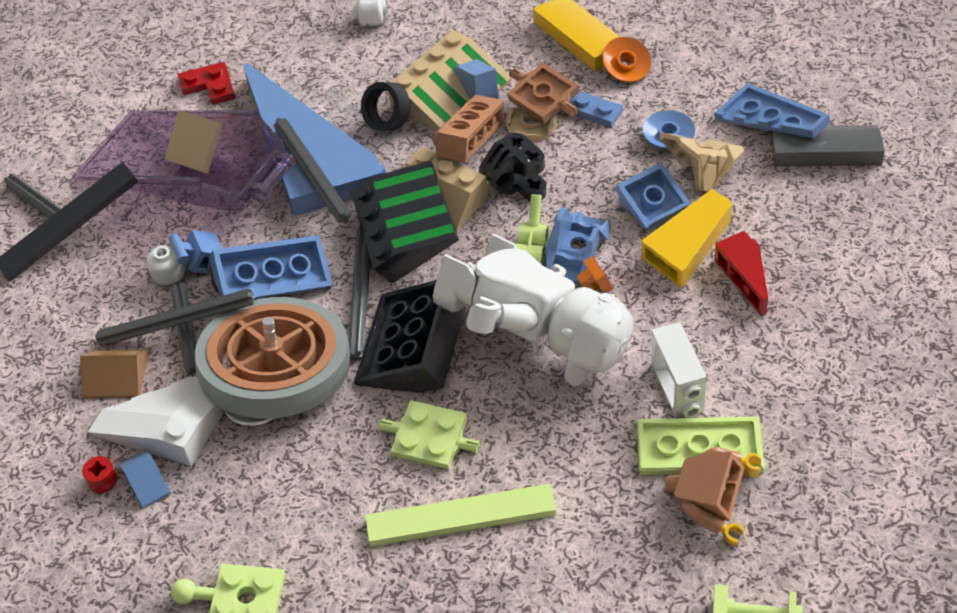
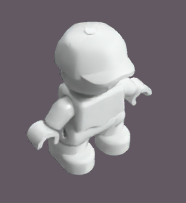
(536, 301)

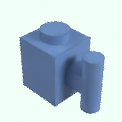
(195, 249)

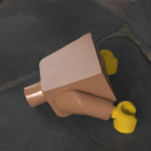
(710, 488)

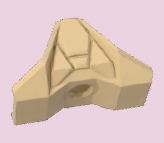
(708, 159)

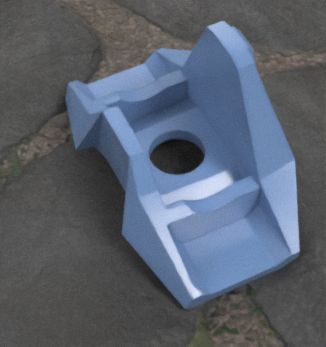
(567, 229)

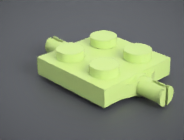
(429, 435)

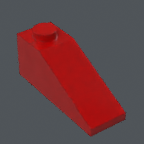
(742, 263)

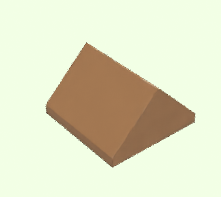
(113, 373)

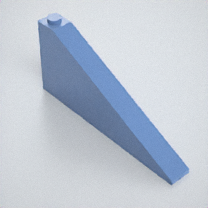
(337, 154)

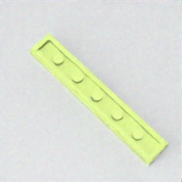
(460, 515)

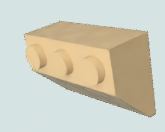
(461, 186)

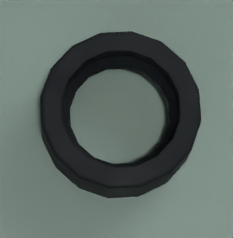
(369, 106)

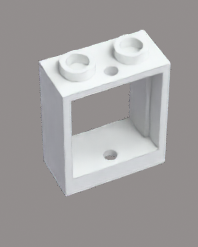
(678, 370)

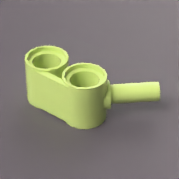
(533, 233)

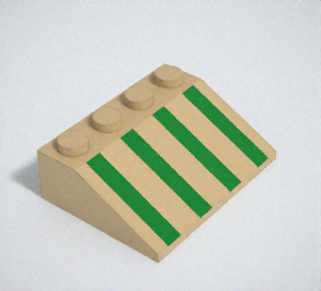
(434, 84)

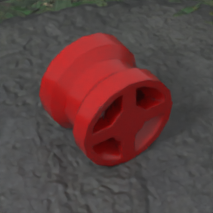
(107, 476)

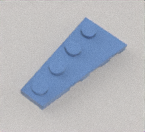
(771, 112)

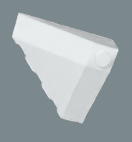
(162, 422)

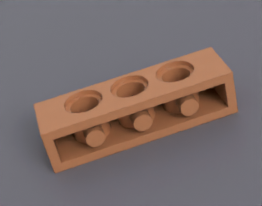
(469, 128)

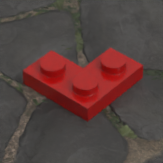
(211, 77)

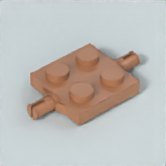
(543, 92)

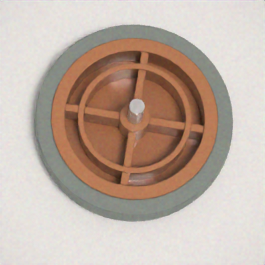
(272, 358)

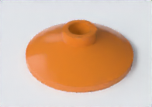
(629, 51)

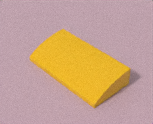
(574, 30)

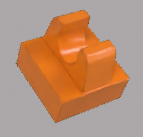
(594, 277)

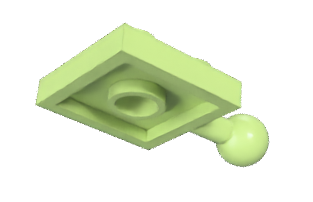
(230, 585)

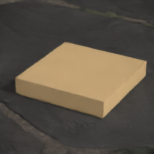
(193, 141)

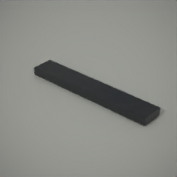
(66, 221)

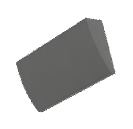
(831, 147)

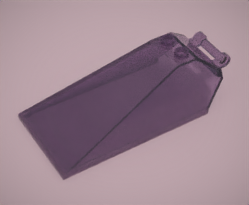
(244, 164)

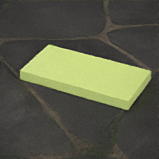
(668, 442)

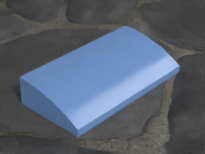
(272, 267)

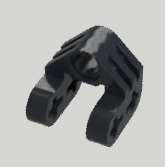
(507, 158)

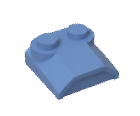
(652, 197)

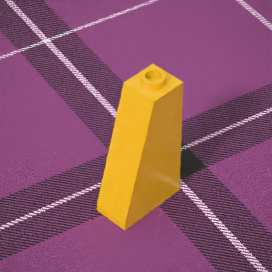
(687, 238)

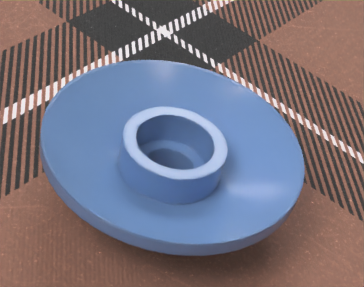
(667, 122)

